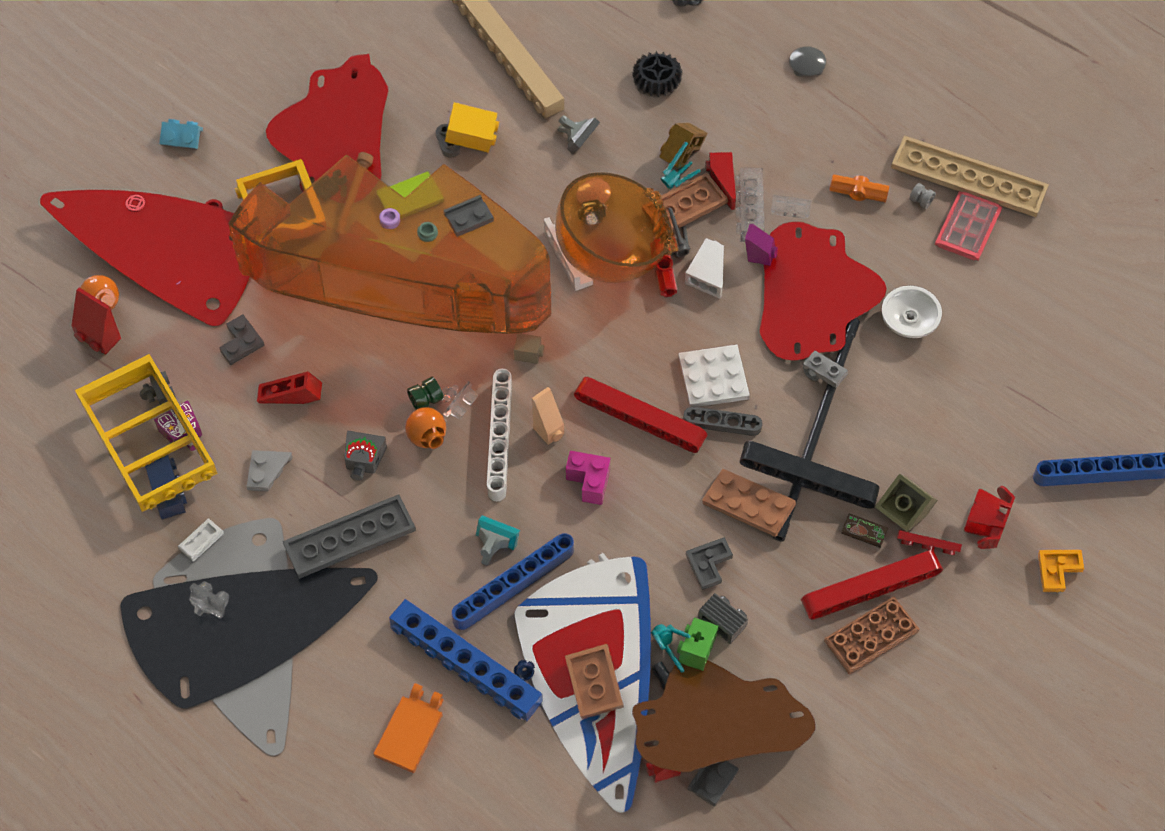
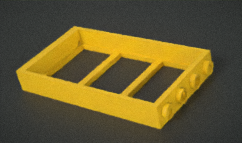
(120, 380)

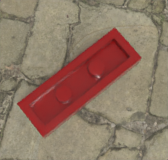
(929, 542)

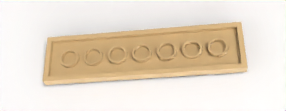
(970, 176)

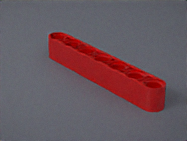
(640, 414)
(871, 584)

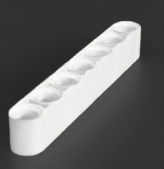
(501, 442)

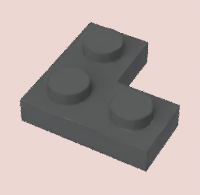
(245, 340)
(703, 561)

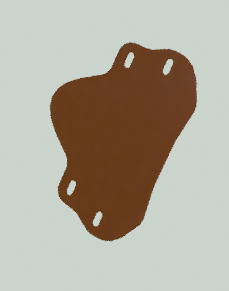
(718, 719)

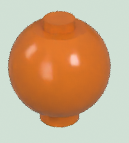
(103, 289)
(426, 428)

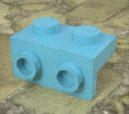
(180, 134)

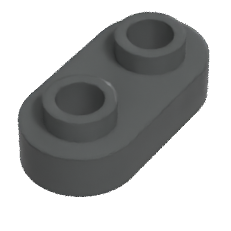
(446, 148)

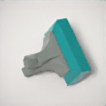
(495, 536)

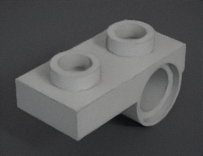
(821, 367)

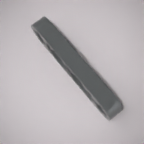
(723, 417)

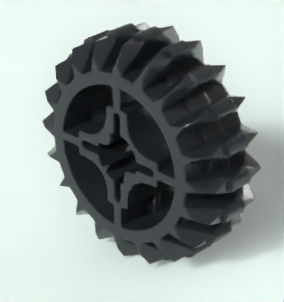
(646, 72)

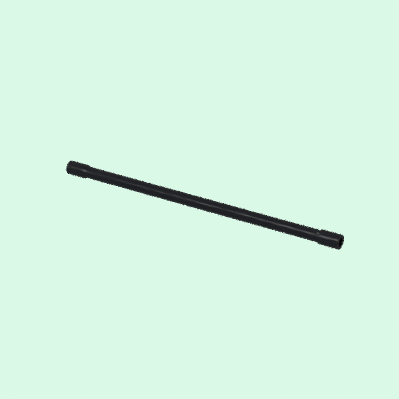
(850, 333)

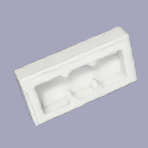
(200, 540)

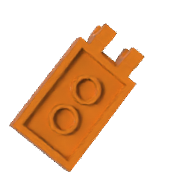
(410, 730)

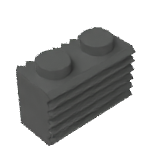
(721, 613)

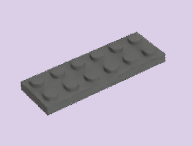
(349, 536)

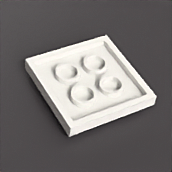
(713, 376)

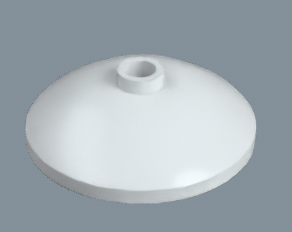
(915, 304)

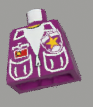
(171, 427)

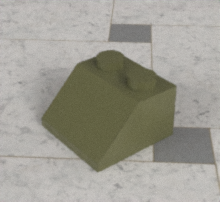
(905, 503)

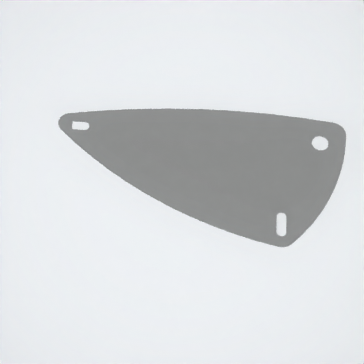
(265, 700)

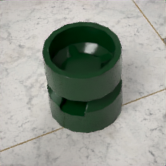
(427, 392)

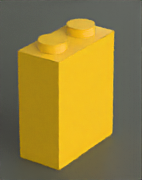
(472, 127)

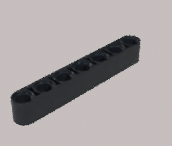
(809, 474)

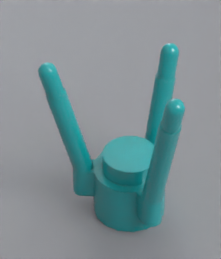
(671, 178)
(664, 637)

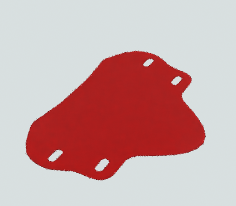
(333, 120)
(813, 291)

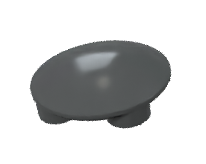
(807, 61)

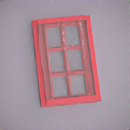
(968, 225)

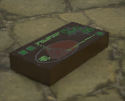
(864, 530)

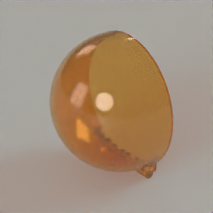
(612, 227)

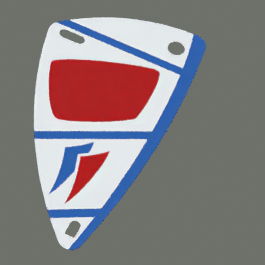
(584, 613)

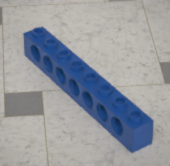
(461, 649)

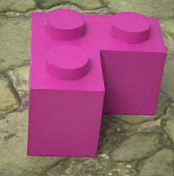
(592, 472)

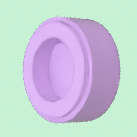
(389, 218)

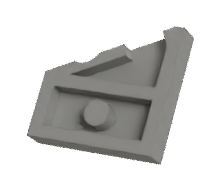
(265, 468)

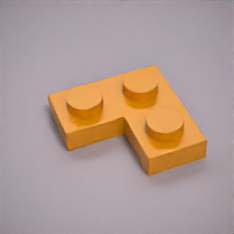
(1054, 565)

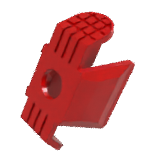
(987, 519)

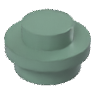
(427, 232)

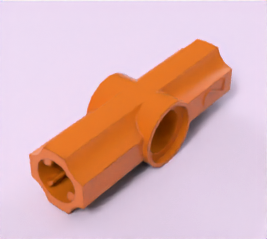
(859, 188)

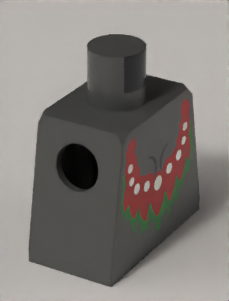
(363, 453)

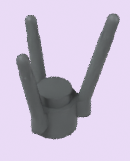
(683, 244)

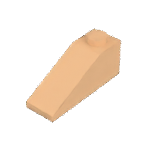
(546, 417)

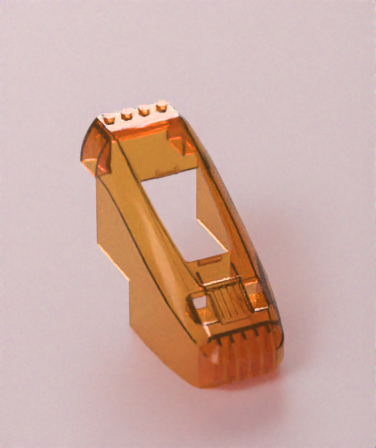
(338, 255)

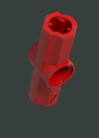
(666, 277)

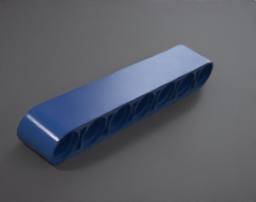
(1095, 469)
(509, 590)

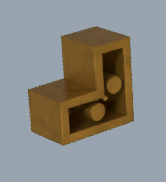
(677, 137)

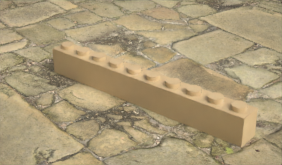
(513, 56)

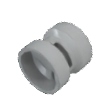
(922, 195)

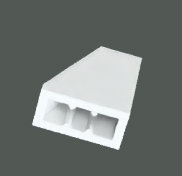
(707, 269)

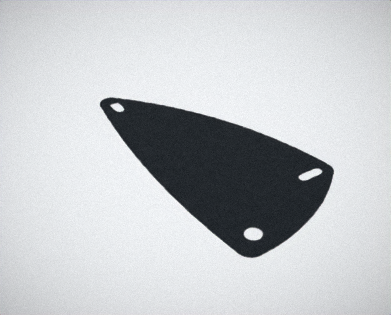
(262, 626)

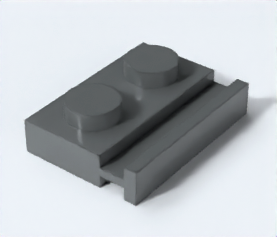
(468, 215)
(713, 781)

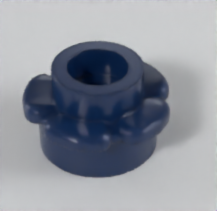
(526, 674)

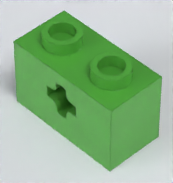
(697, 648)

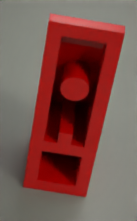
(722, 172)
(290, 390)

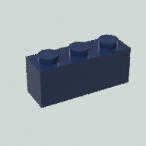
(160, 473)

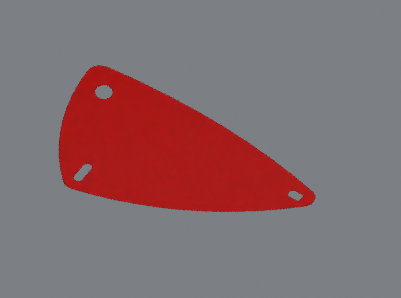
(159, 245)

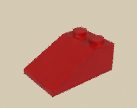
(94, 322)

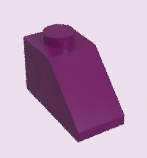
(759, 246)

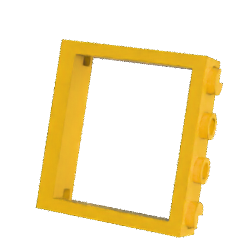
(272, 175)

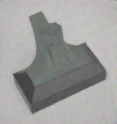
(577, 131)

